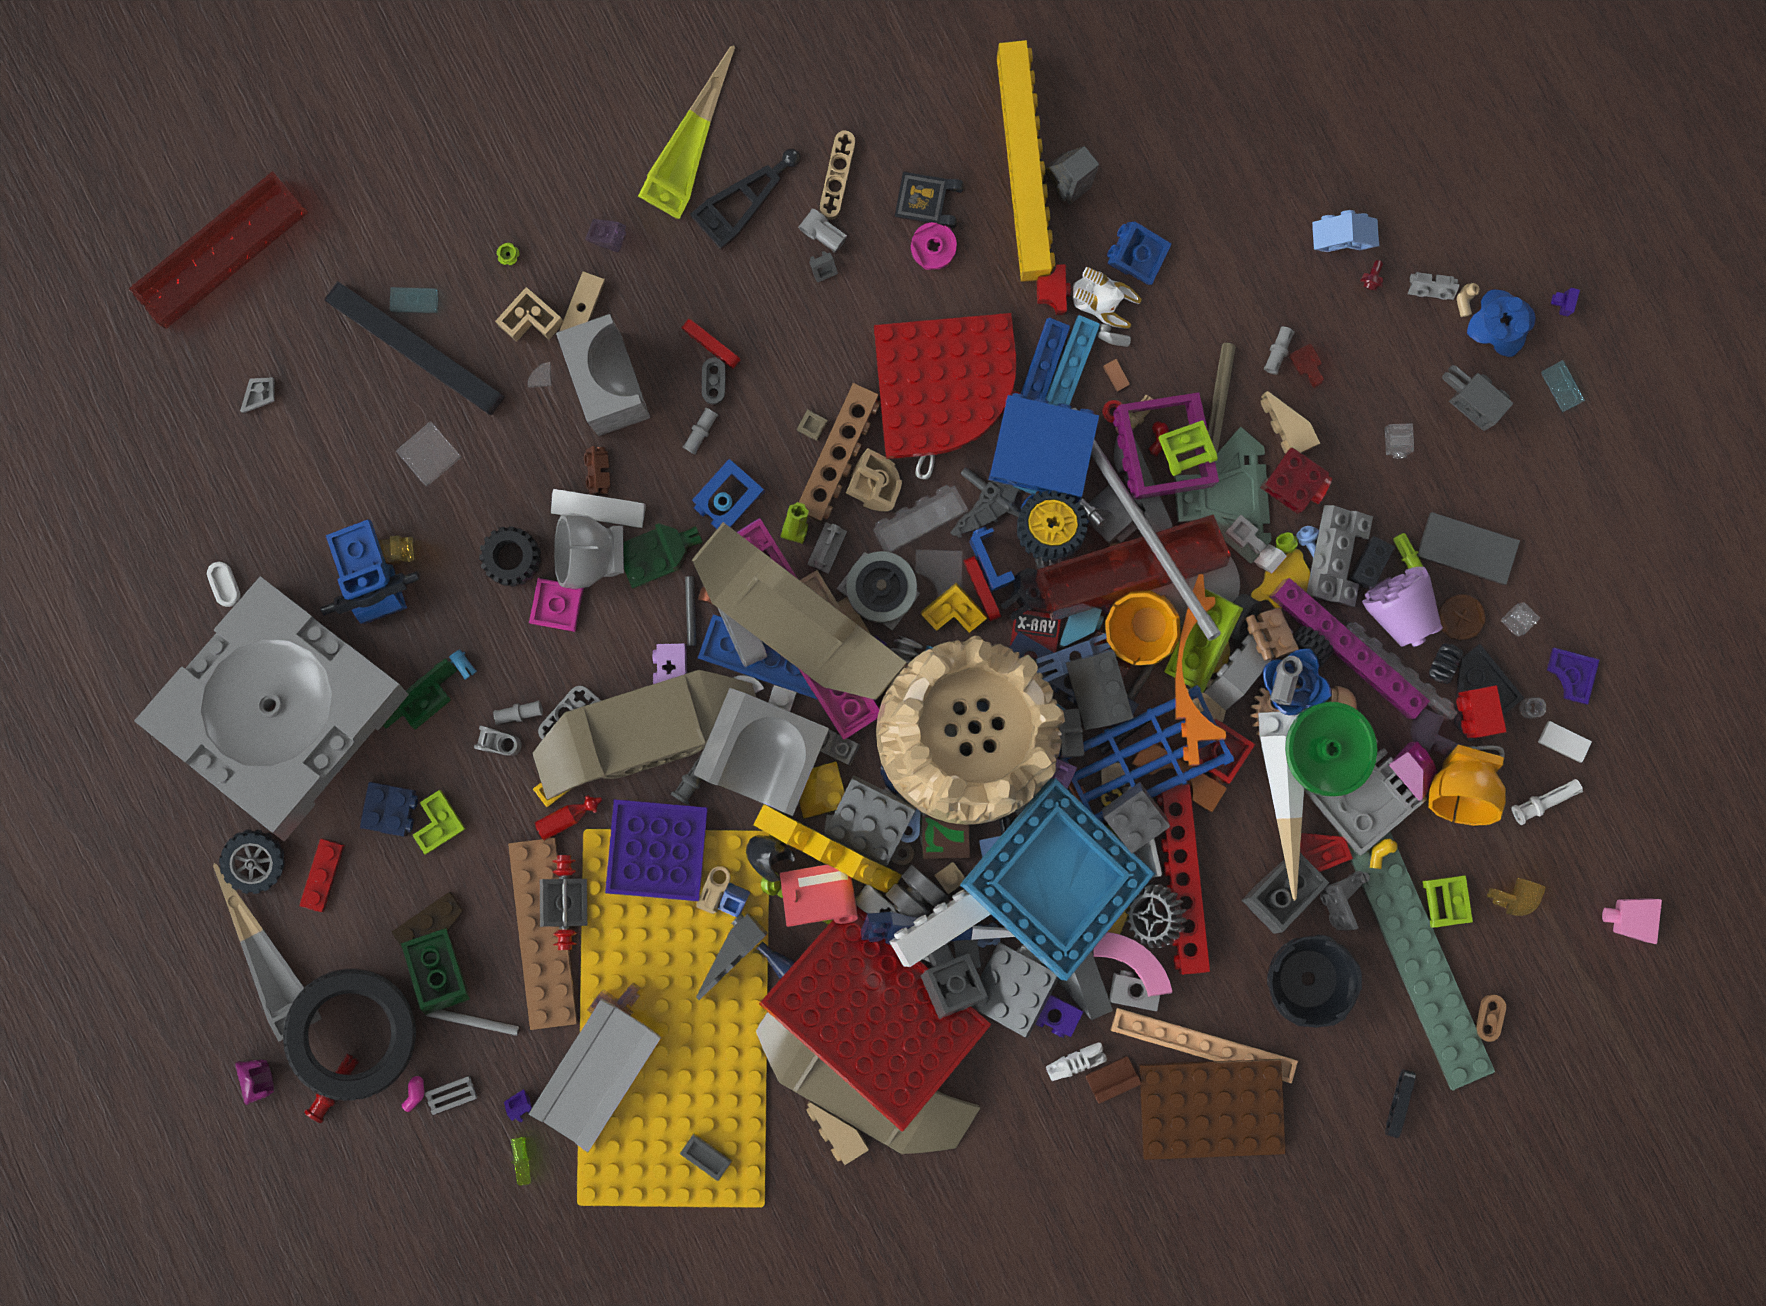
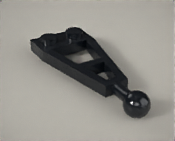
(716, 225)

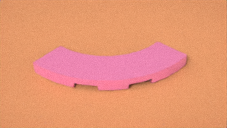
(1138, 958)

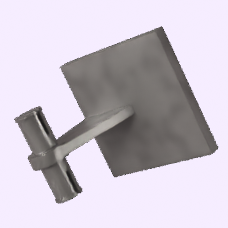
(1107, 514)
(1336, 897)

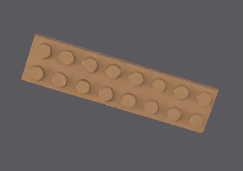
(544, 966)

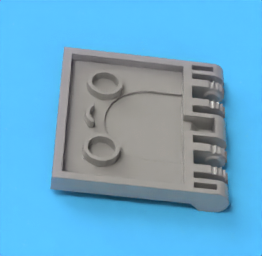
(1371, 809)

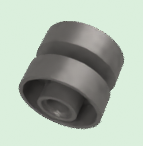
(913, 900)

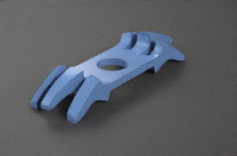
(1085, 649)

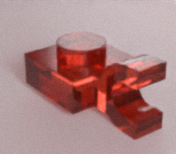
(1307, 361)

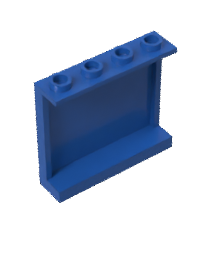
(1044, 446)

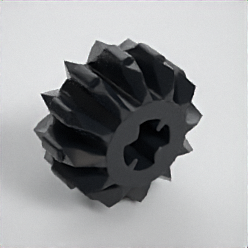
(1446, 663)

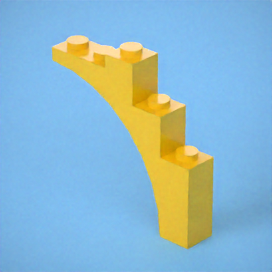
(826, 849)

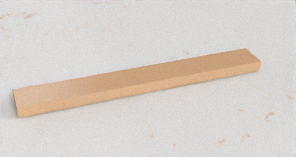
(1193, 1041)

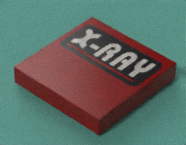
(1039, 628)

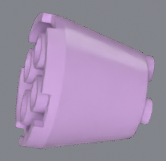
(1405, 606)

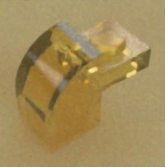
(397, 550)
(1523, 900)

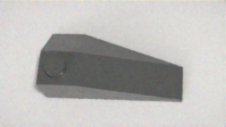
(738, 944)

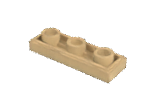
(586, 294)

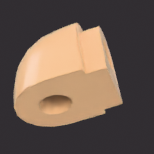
(1343, 695)

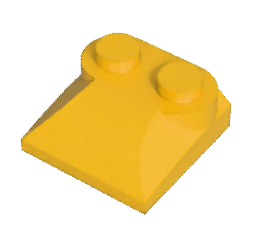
(822, 790)

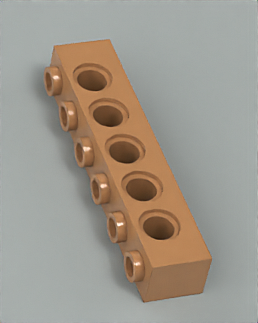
(856, 397)

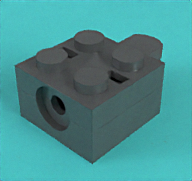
(1477, 397)
(952, 982)

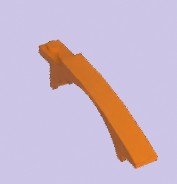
(1196, 726)

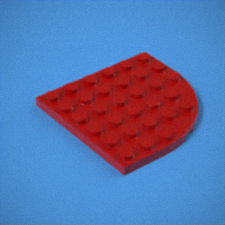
(943, 381)

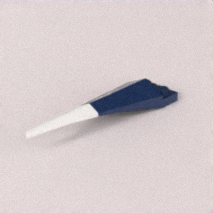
(886, 924)

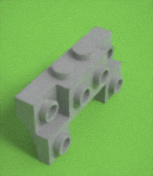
(1334, 554)

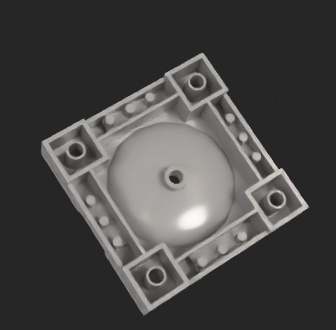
(220, 706)

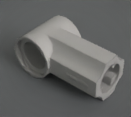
(817, 227)
(1286, 682)

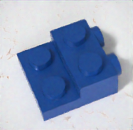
(1138, 252)

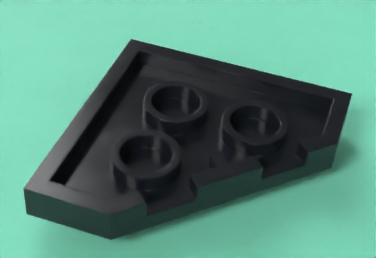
(1480, 671)

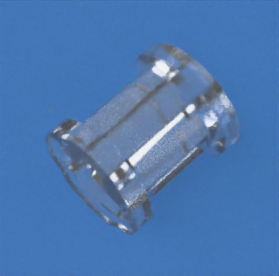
(1525, 707)

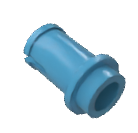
(723, 496)
(461, 662)

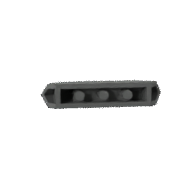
(1152, 507)

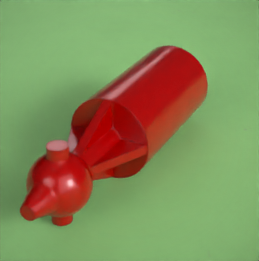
(565, 817)

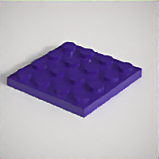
(656, 850)

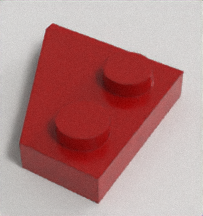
(1324, 850)

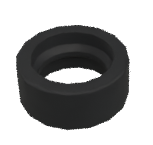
(1250, 607)

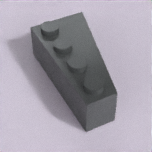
(1072, 173)

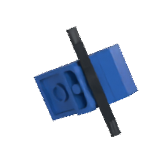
(365, 579)

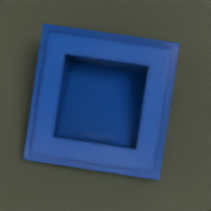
(733, 900)

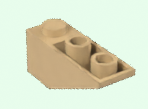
(1291, 426)
(844, 1137)

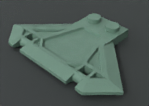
(1234, 494)

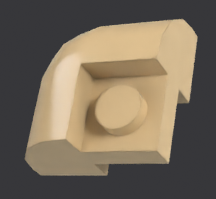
(875, 482)

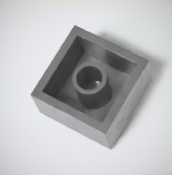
(1135, 818)

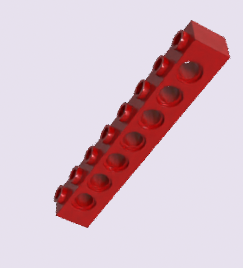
(1199, 960)

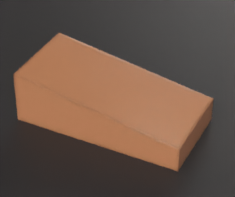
(1116, 375)

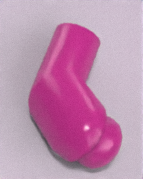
(415, 1092)

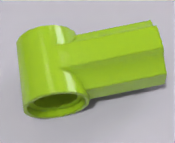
(795, 523)

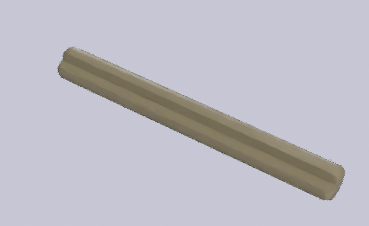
(1220, 393)

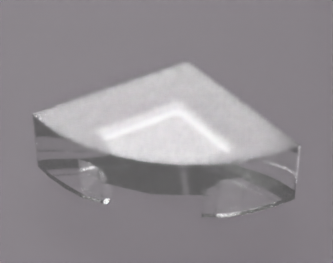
(541, 376)

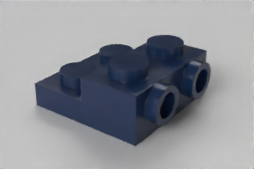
(389, 809)

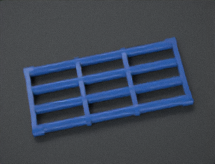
(1161, 735)

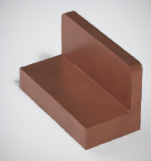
(1113, 1079)

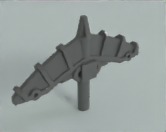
(993, 502)

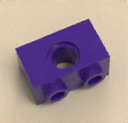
(1068, 1018)

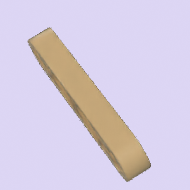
(839, 175)

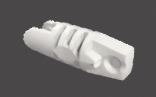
(1077, 1062)

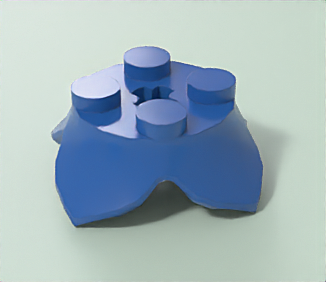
(1486, 324)
(1312, 687)

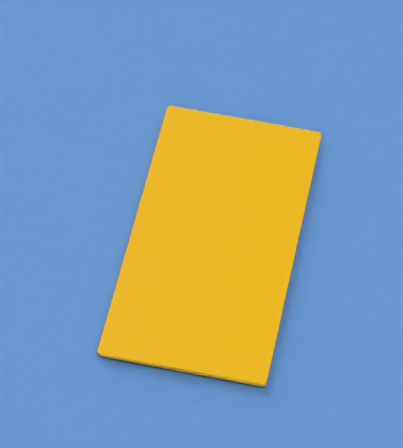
(709, 1061)

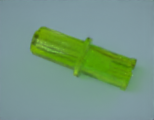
(521, 1161)

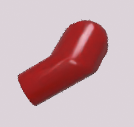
(1159, 429)

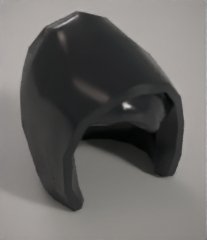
(766, 851)

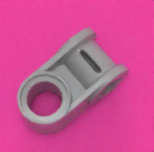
(494, 740)
(872, 901)

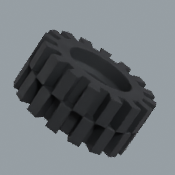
(1310, 639)

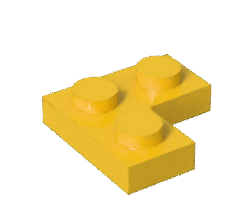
(954, 604)

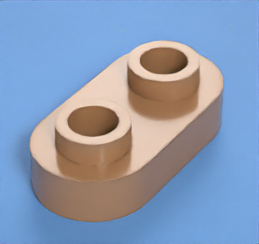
(1493, 1018)

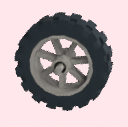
(264, 842)

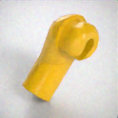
(1380, 850)

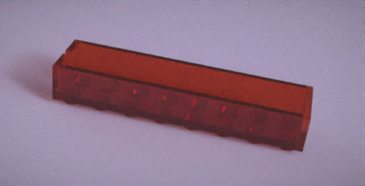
(218, 250)
(1129, 567)

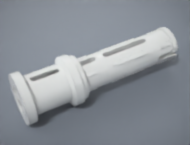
(1538, 805)

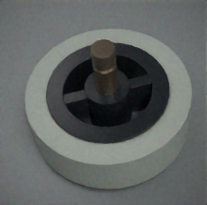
(881, 587)

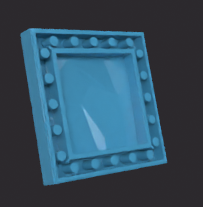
(1057, 879)

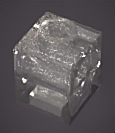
(1399, 440)
(1520, 619)

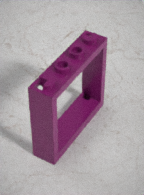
(1131, 462)

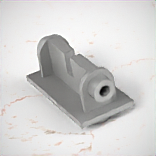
(1443, 287)
(827, 547)

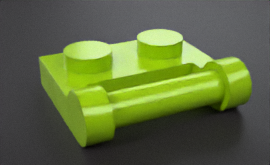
(1185, 440)
(1455, 901)

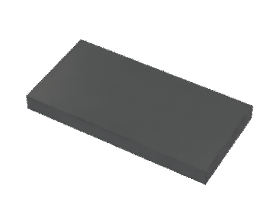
(1468, 548)

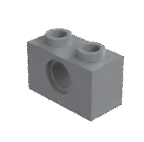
(1121, 992)

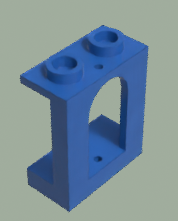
(702, 498)
(994, 582)

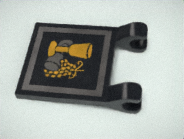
(923, 198)

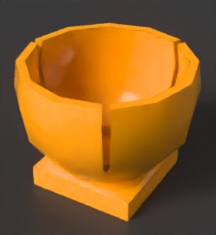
(1143, 627)
(1474, 779)

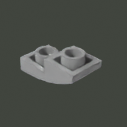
(838, 748)

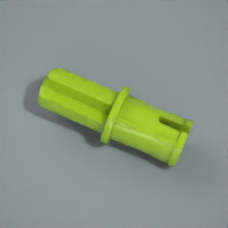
(1407, 551)

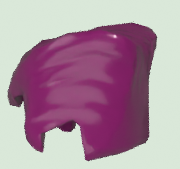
(254, 1080)

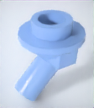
(1307, 536)

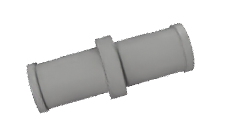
(1279, 350)
(700, 431)
(518, 712)

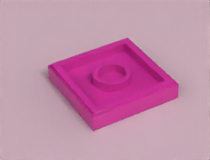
(556, 605)

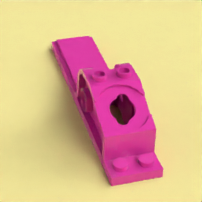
(845, 710)

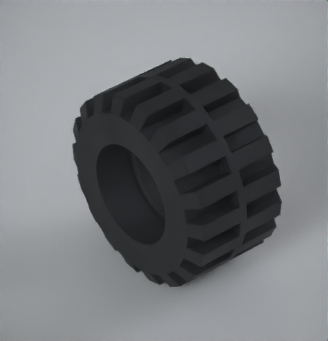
(491, 551)

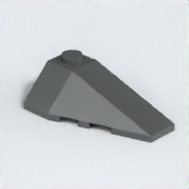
(1087, 989)

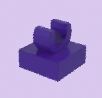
(1566, 300)
(518, 1105)

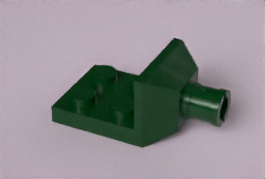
(657, 553)

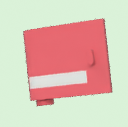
(821, 896)

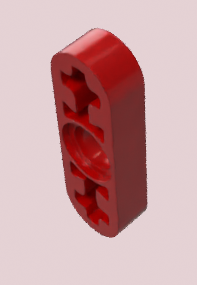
(710, 343)
(982, 588)

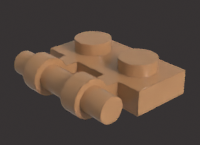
(1276, 631)

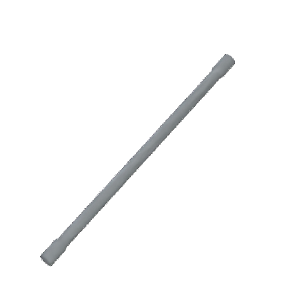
(1203, 619)

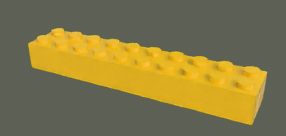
(1024, 158)

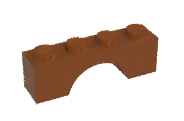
(1204, 790)

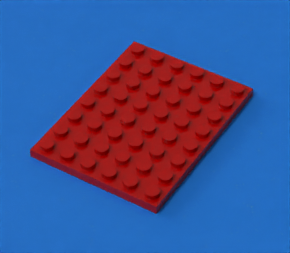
(872, 1020)

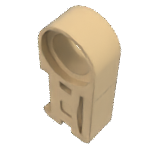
(712, 891)

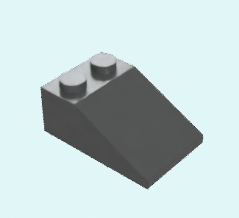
(1272, 896)

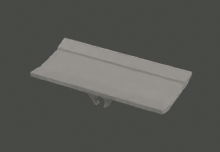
(595, 1074)

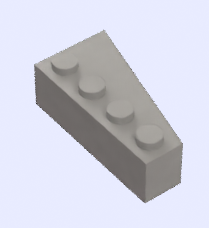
(1238, 674)

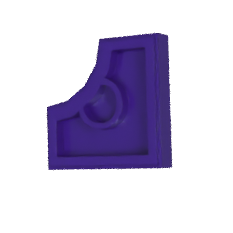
(1575, 673)

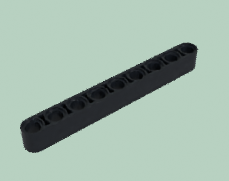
(414, 348)

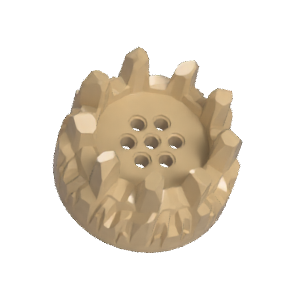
(928, 763)

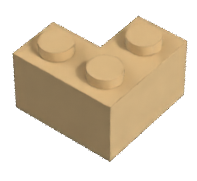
(528, 311)

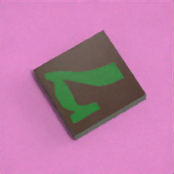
(944, 839)

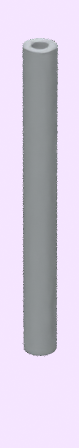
(475, 1021)

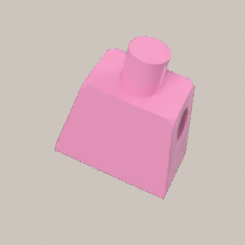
(1635, 918)

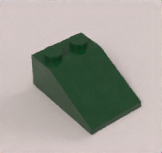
(435, 971)

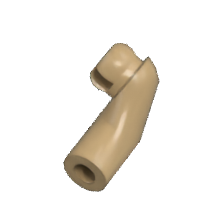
(1465, 296)

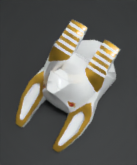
(1101, 297)

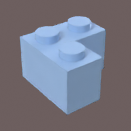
(1345, 231)

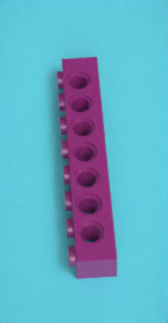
(1350, 649)

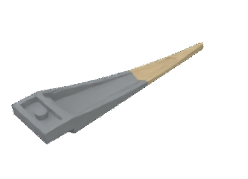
(271, 973)

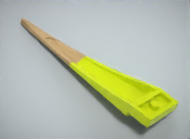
(674, 172)

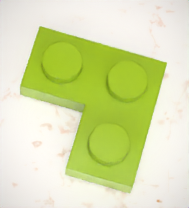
(444, 823)

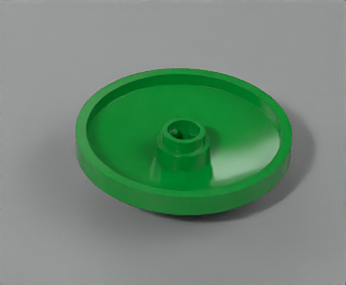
(1331, 749)

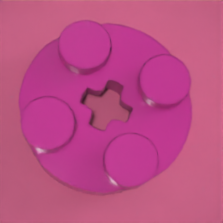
(938, 234)

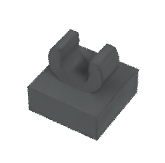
(823, 267)

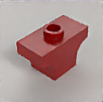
(1054, 290)

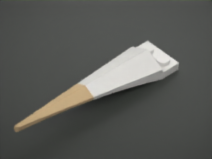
(1285, 789)

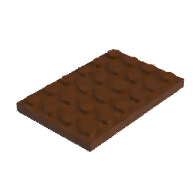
(1212, 1109)

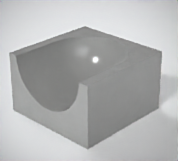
(603, 375)
(761, 751)

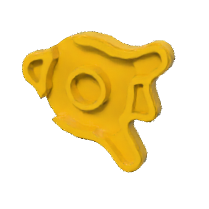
(1291, 567)

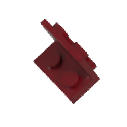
(1295, 480)

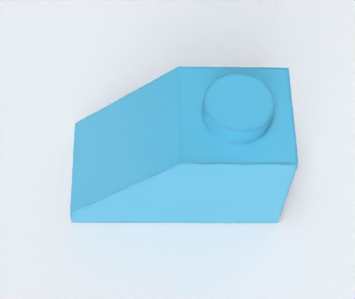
(1081, 625)

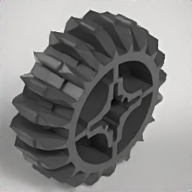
(1148, 925)

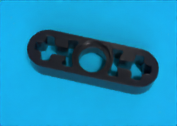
(1400, 1103)

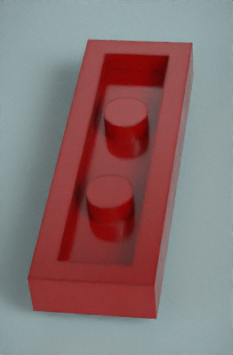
(321, 875)

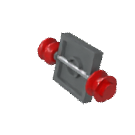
(563, 902)

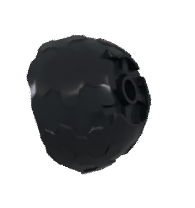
(1334, 984)

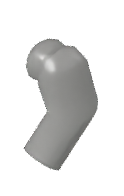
(1112, 338)

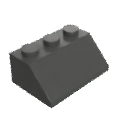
(1099, 690)

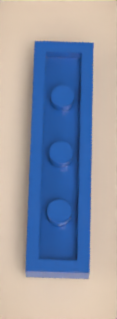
(1045, 359)

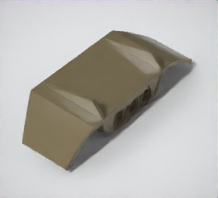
(793, 617)
(633, 731)
(934, 1128)

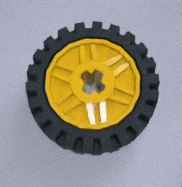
(1049, 510)

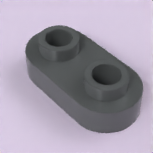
(713, 381)

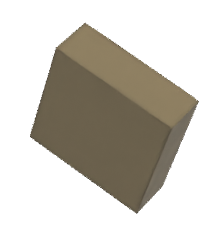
(812, 425)

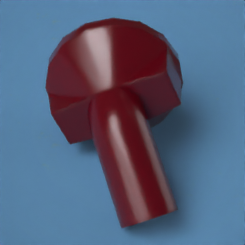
(1372, 280)

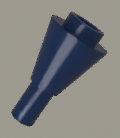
(778, 962)

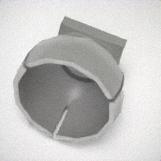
(586, 551)

